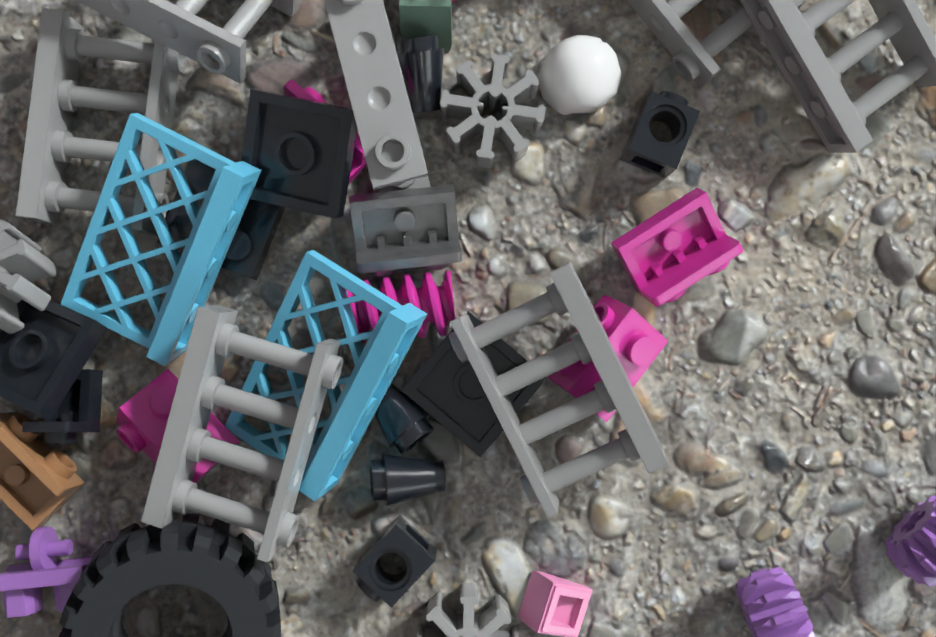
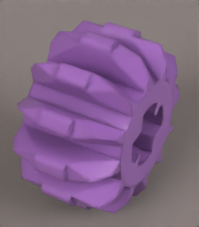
(914, 543)
(773, 605)

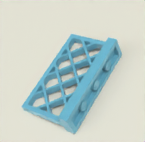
(203, 251)
(364, 387)

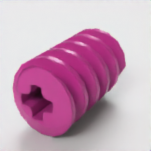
(430, 298)

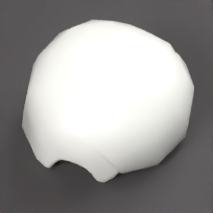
(579, 75)

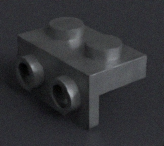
(405, 230)

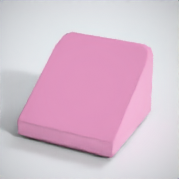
(554, 605)

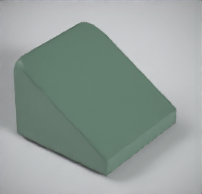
(427, 18)

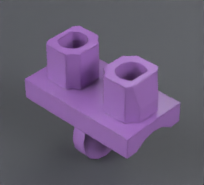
(23, 582)

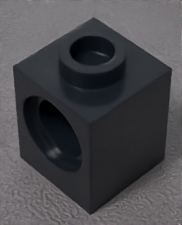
(647, 152)
(404, 541)

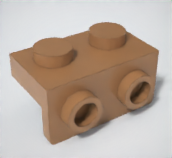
(32, 475)

